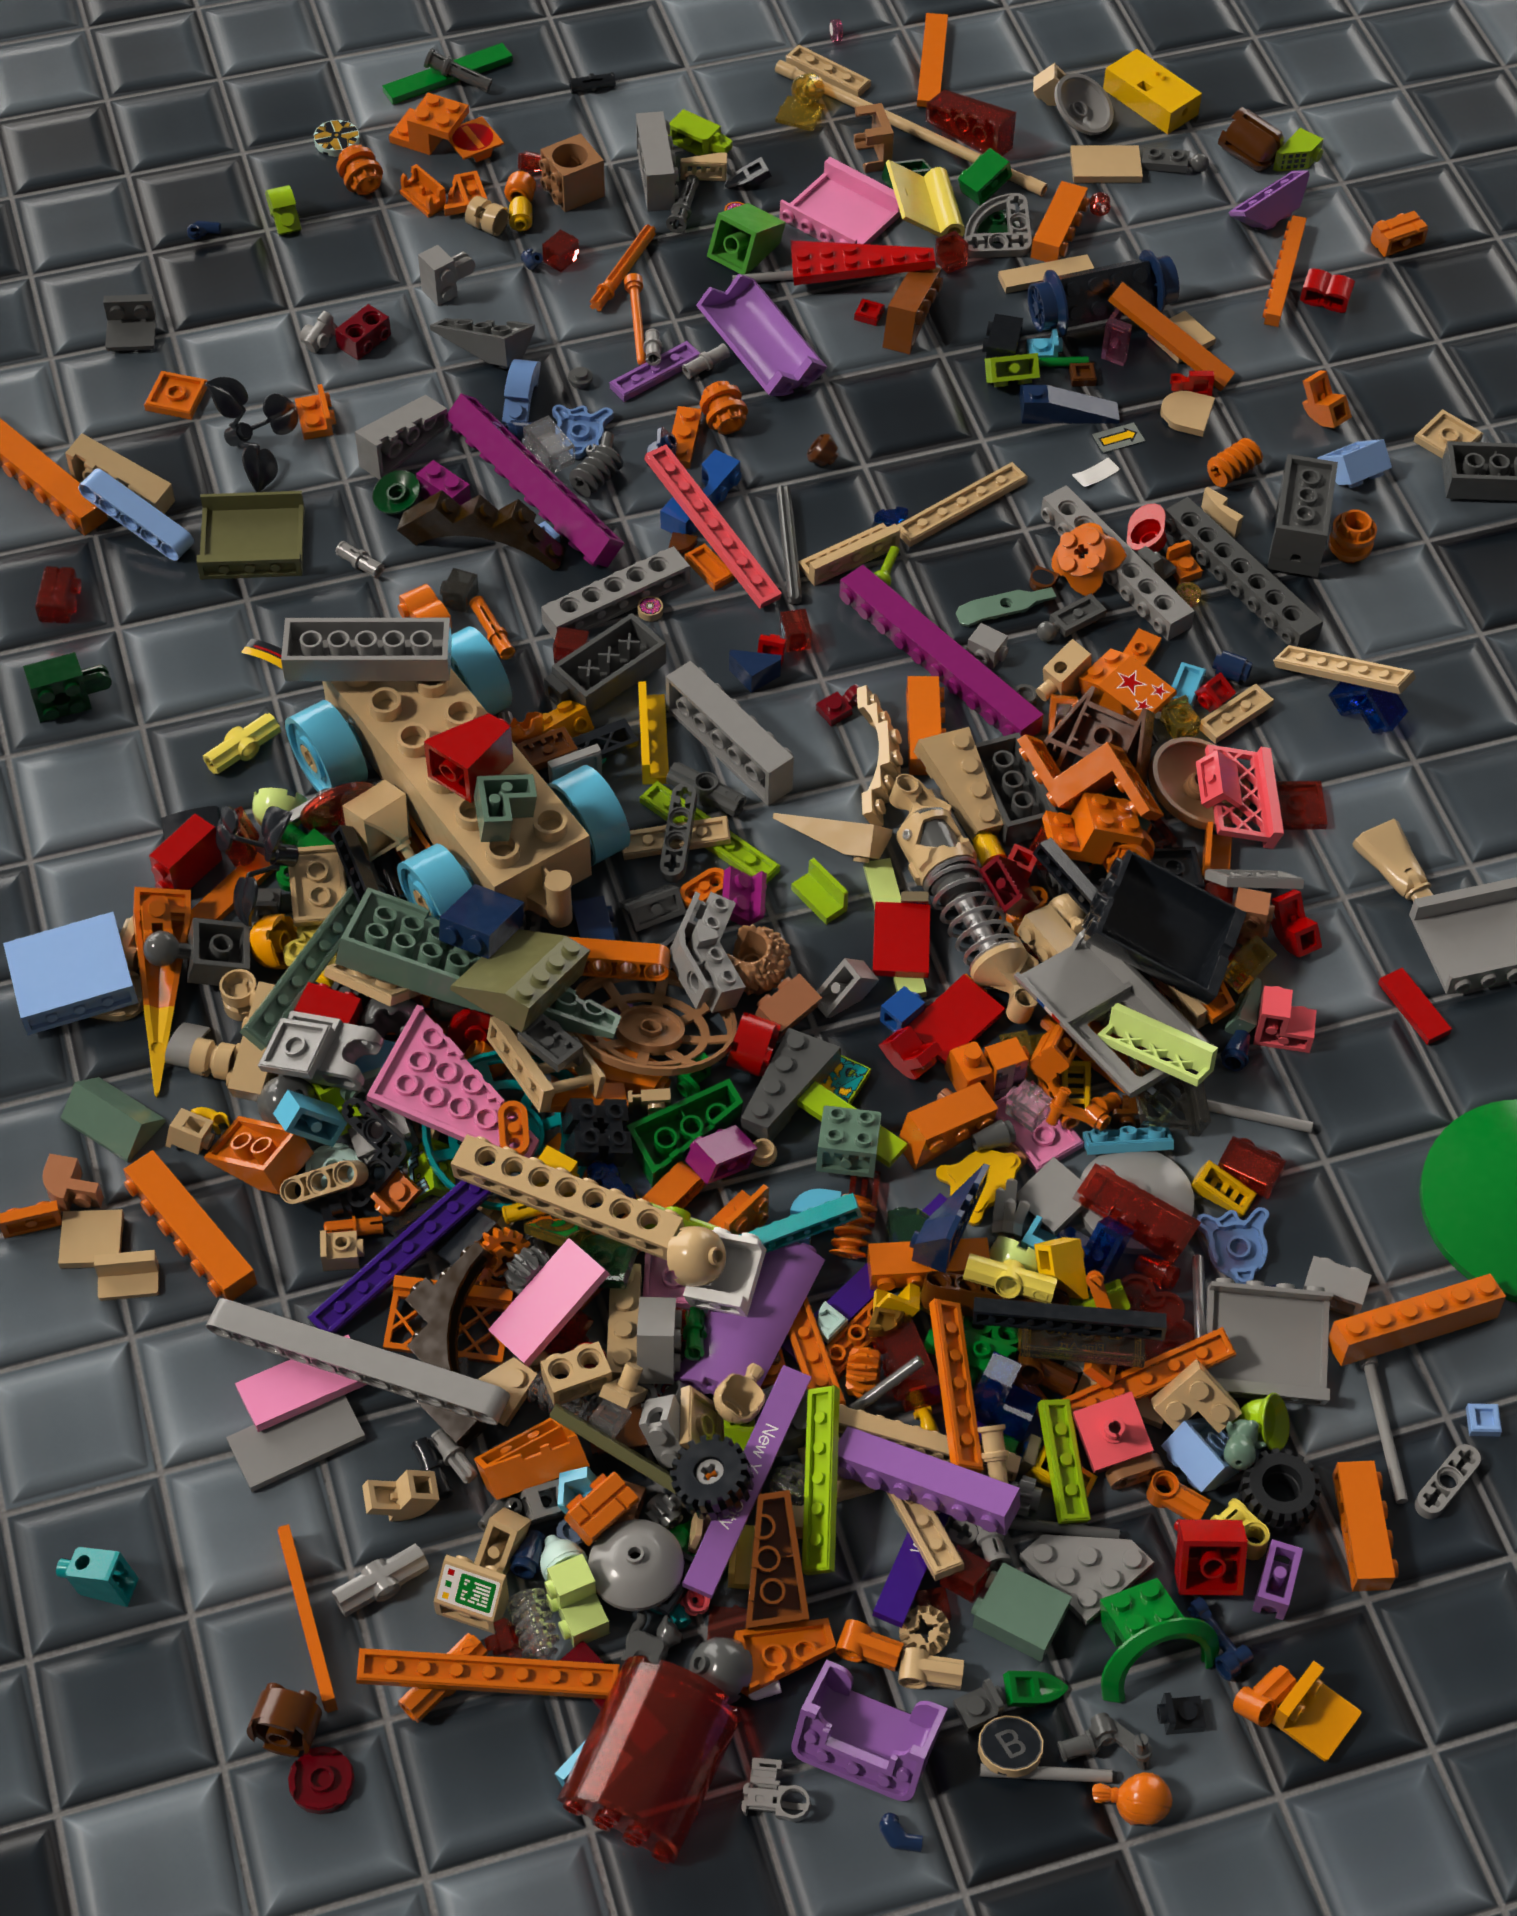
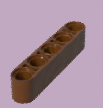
(956, 1289)

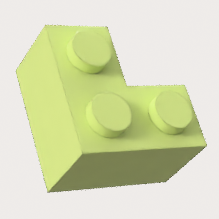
(574, 1596)

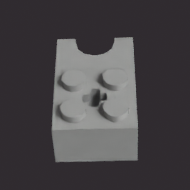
(343, 1050)

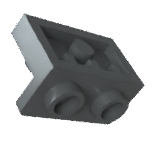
(552, 1043)

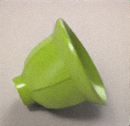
(1272, 1419)

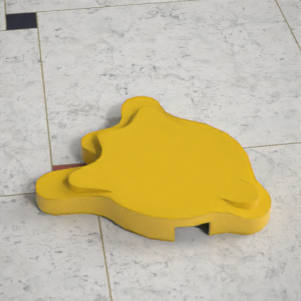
(1002, 1167)

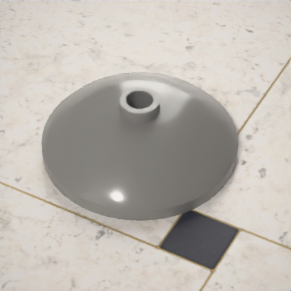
(1083, 104)
(640, 1581)

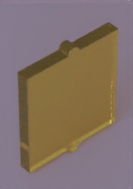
(799, 115)

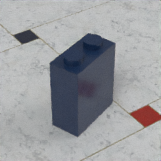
(481, 921)

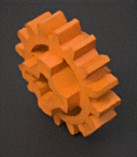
(502, 1255)

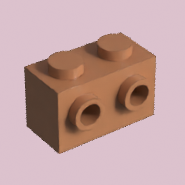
(1258, 914)
(789, 1004)

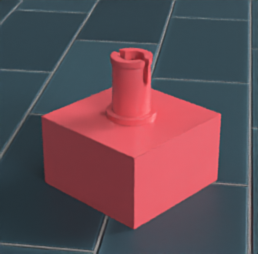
(1112, 1432)

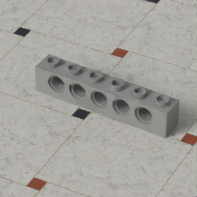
(617, 592)

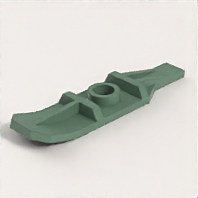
(992, 608)

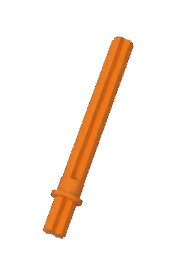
(606, 290)

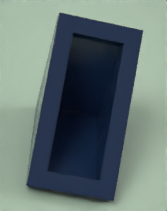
(754, 668)

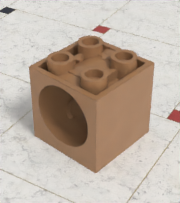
(572, 172)

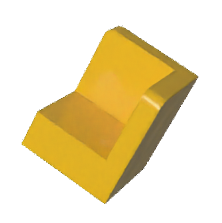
(907, 1300)

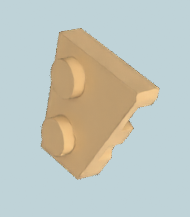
(515, 1379)

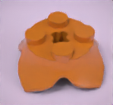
(1087, 573)

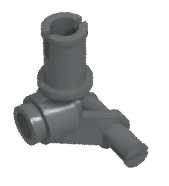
(1105, 1732)

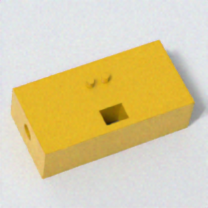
(1152, 91)

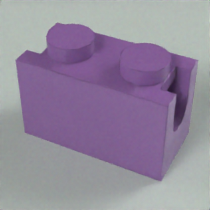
(1277, 1579)

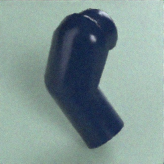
(202, 228)
(530, 259)
(896, 1836)

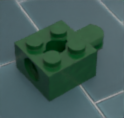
(62, 687)

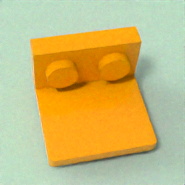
(1316, 1714)

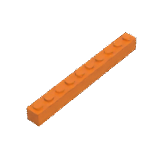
(1285, 270)

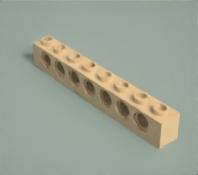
(469, 1167)

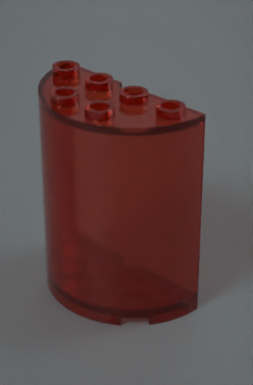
(652, 1755)

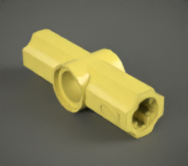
(241, 743)
(995, 1275)

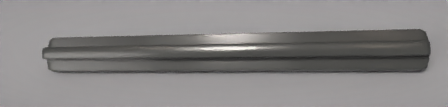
(789, 545)

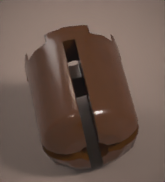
(1251, 140)

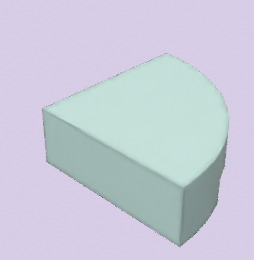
(830, 1322)

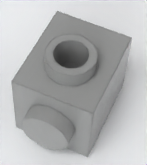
(988, 645)

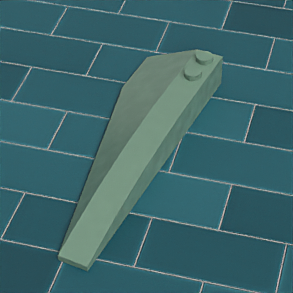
(403, 947)

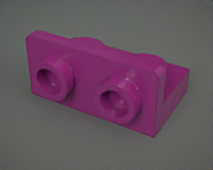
(747, 893)

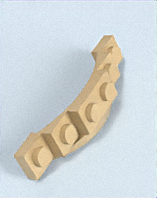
(889, 757)

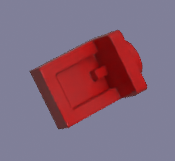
(1215, 692)

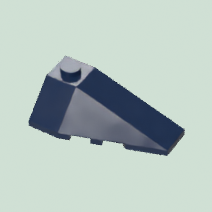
(945, 1227)

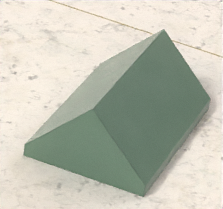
(110, 1117)

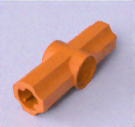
(421, 1701)

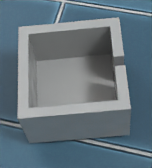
(658, 1339)

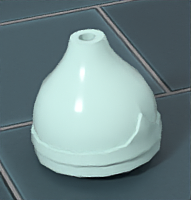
(557, 1551)

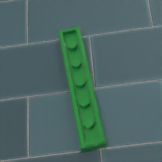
(432, 79)

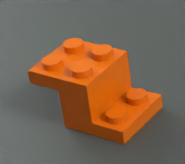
(429, 123)
(1093, 827)

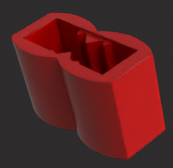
(1327, 290)

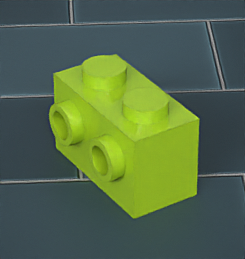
(1010, 368)

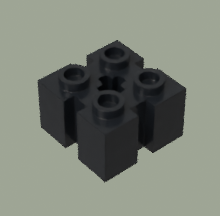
(597, 1131)

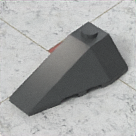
(486, 340)

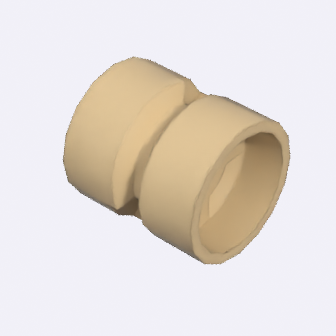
(486, 215)
(236, 991)
(210, 1058)

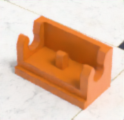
(423, 191)

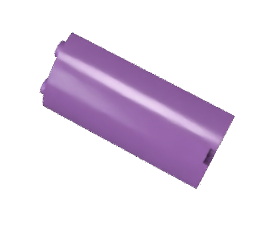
(761, 336)
(738, 1340)

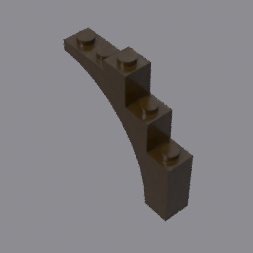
(478, 518)
(436, 1343)

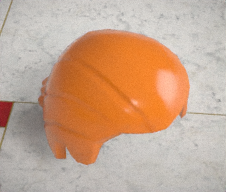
(1139, 1800)

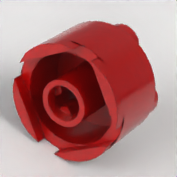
(753, 1044)

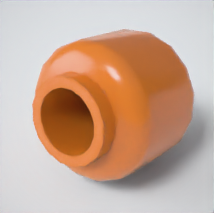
(520, 184)

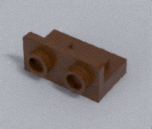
(547, 747)

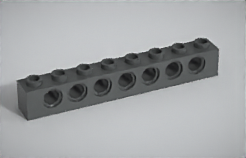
(1243, 574)

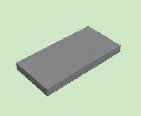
(295, 1442)

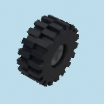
(719, 1492)

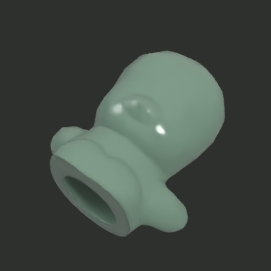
(1242, 1442)

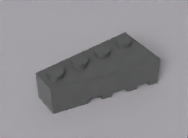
(792, 1070)

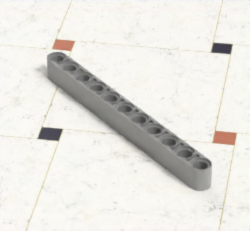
(359, 1361)

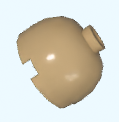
(696, 1256)

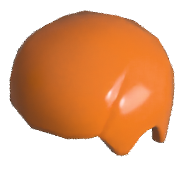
(531, 727)

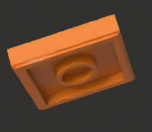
(176, 395)

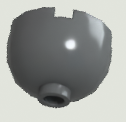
(274, 1091)
(724, 1665)

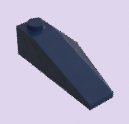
(1059, 406)

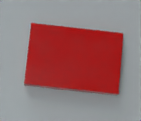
(901, 939)
(957, 1016)

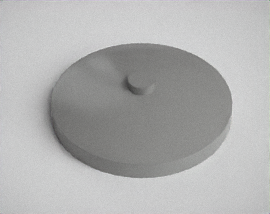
(1151, 1173)

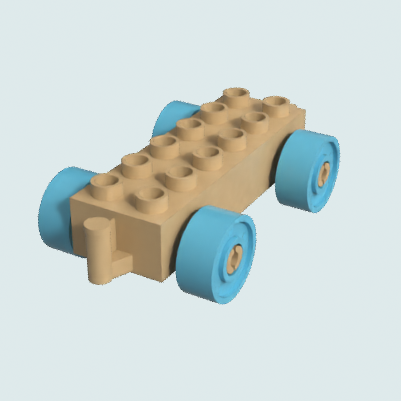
(388, 721)

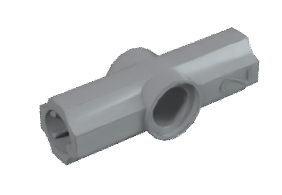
(380, 1580)

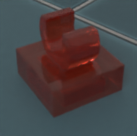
(505, 1640)

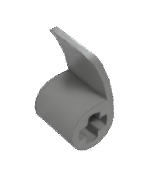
(181, 1043)

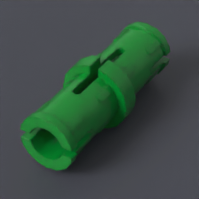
(694, 1333)

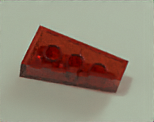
(973, 121)
(1154, 1222)

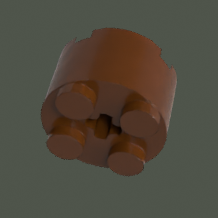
(285, 1720)

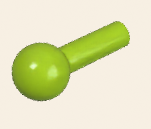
(884, 572)

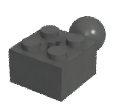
(210, 949)

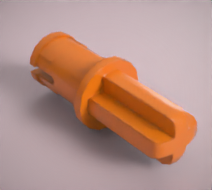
(363, 1226)

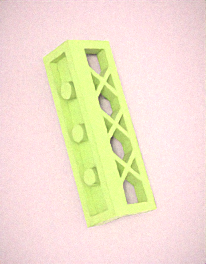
(1161, 1042)

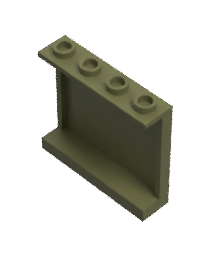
(251, 535)

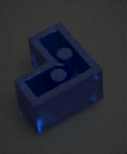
(1378, 708)
(1103, 1247)
(1002, 1402)

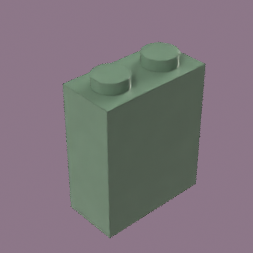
(1020, 1611)

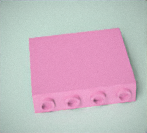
(842, 206)

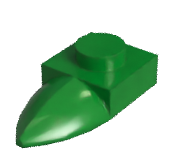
(1032, 1688)

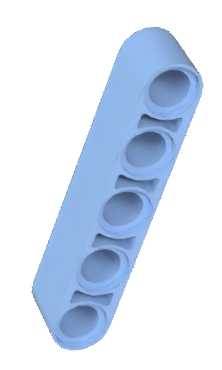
(136, 514)

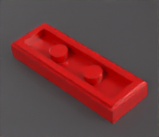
(1414, 1006)

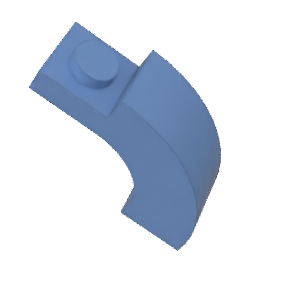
(518, 391)

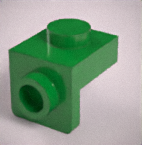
(688, 1083)

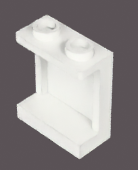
(737, 1283)

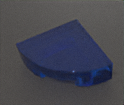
(891, 516)

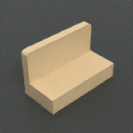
(127, 1275)

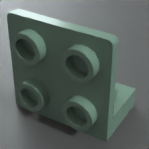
(848, 1141)

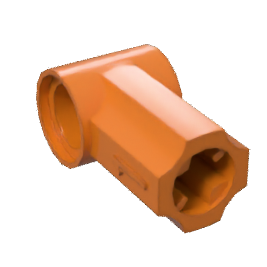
(1179, 1499)
(861, 1643)
(1261, 1701)

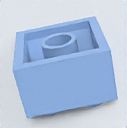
(1359, 462)
(1200, 1454)

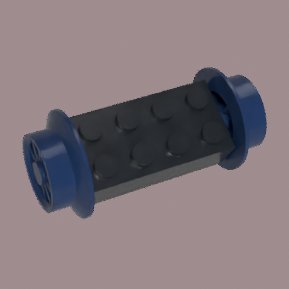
(1084, 295)

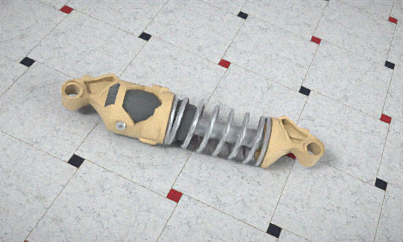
(948, 870)

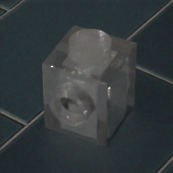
(1028, 1105)

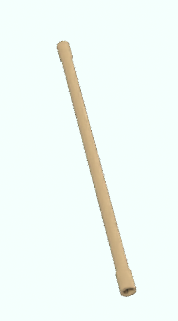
(1027, 182)

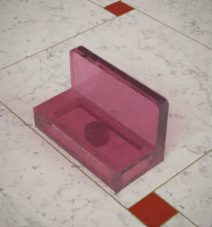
(1116, 339)

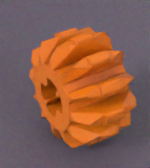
(862, 1371)

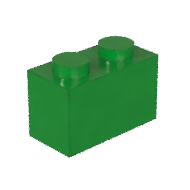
(985, 176)

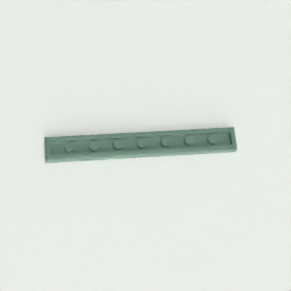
(303, 969)

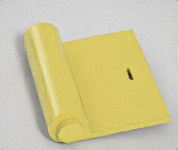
(926, 199)

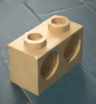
(579, 1379)

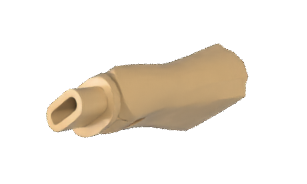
(1391, 855)

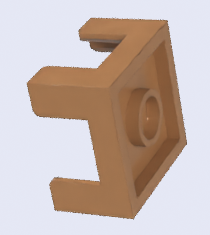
(878, 137)

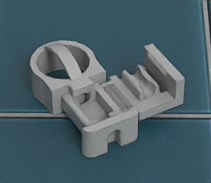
(765, 1790)

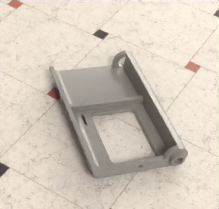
(1085, 985)

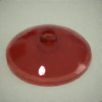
(326, 810)

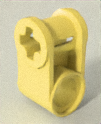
(1253, 1527)

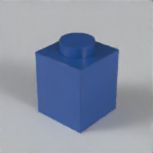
(901, 1009)

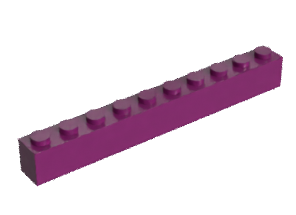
(534, 481)
(939, 654)

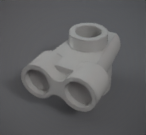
(319, 334)

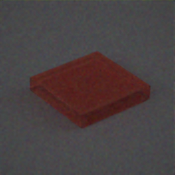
(1302, 805)

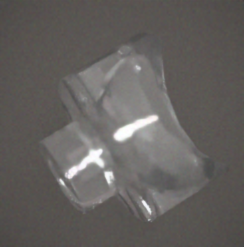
(791, 1479)

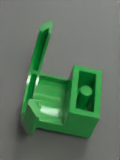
(1140, 1620)

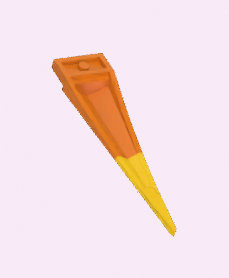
(160, 984)

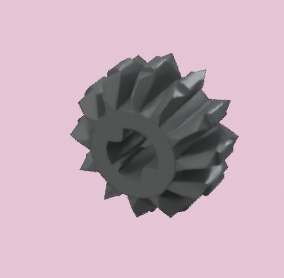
(524, 1268)

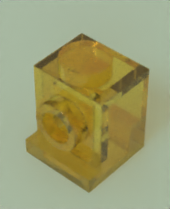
(1180, 718)

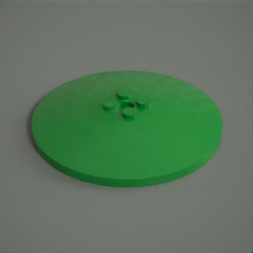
(1472, 1194)

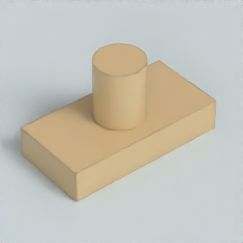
(625, 1390)

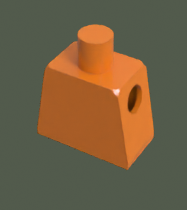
(968, 1066)

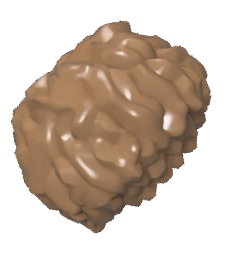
(760, 958)

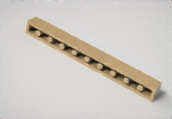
(913, 1437)

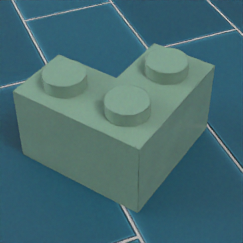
(500, 800)

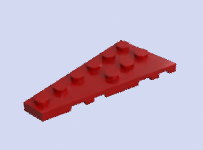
(840, 261)

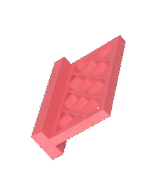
(1263, 795)

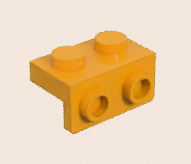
(571, 715)

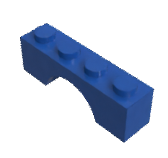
(719, 475)

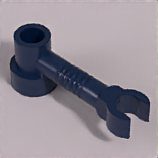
(1233, 1659)

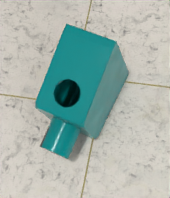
(99, 1575)

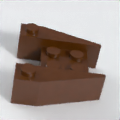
(1091, 726)

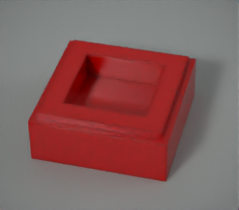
(869, 312)

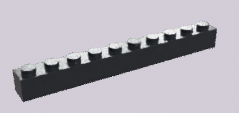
(354, 860)
(1068, 876)
(1069, 1318)

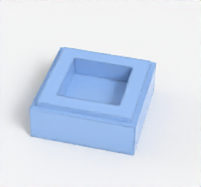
(1483, 1420)

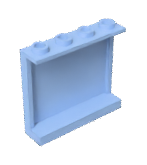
(70, 973)

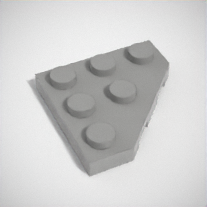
(1086, 1568)

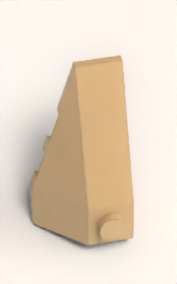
(849, 838)

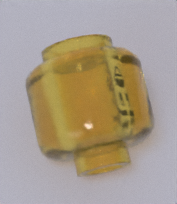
(807, 88)

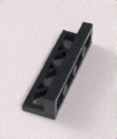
(610, 738)

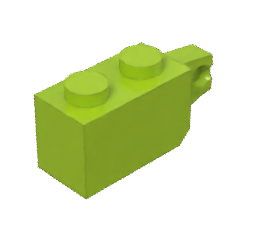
(698, 134)

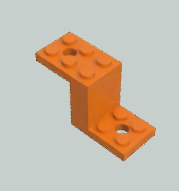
(1092, 774)

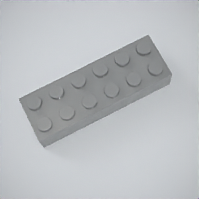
(366, 649)
(729, 733)

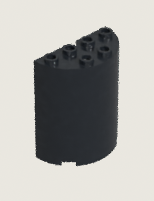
(1164, 926)

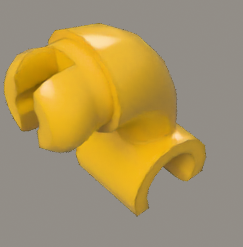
(217, 1117)
(926, 1419)

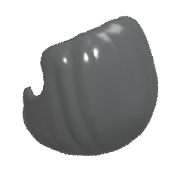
(387, 1018)

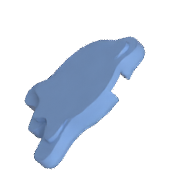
(581, 426)
(1236, 1245)

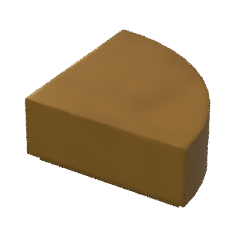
(884, 1321)

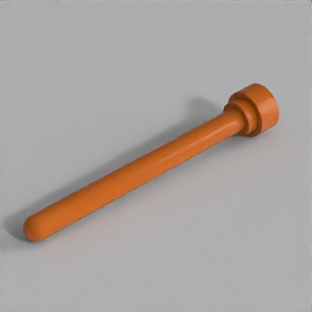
(633, 285)

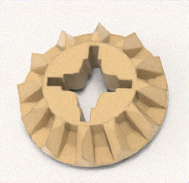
(937, 1637)

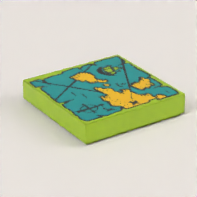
(847, 1079)

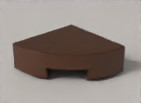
(683, 542)

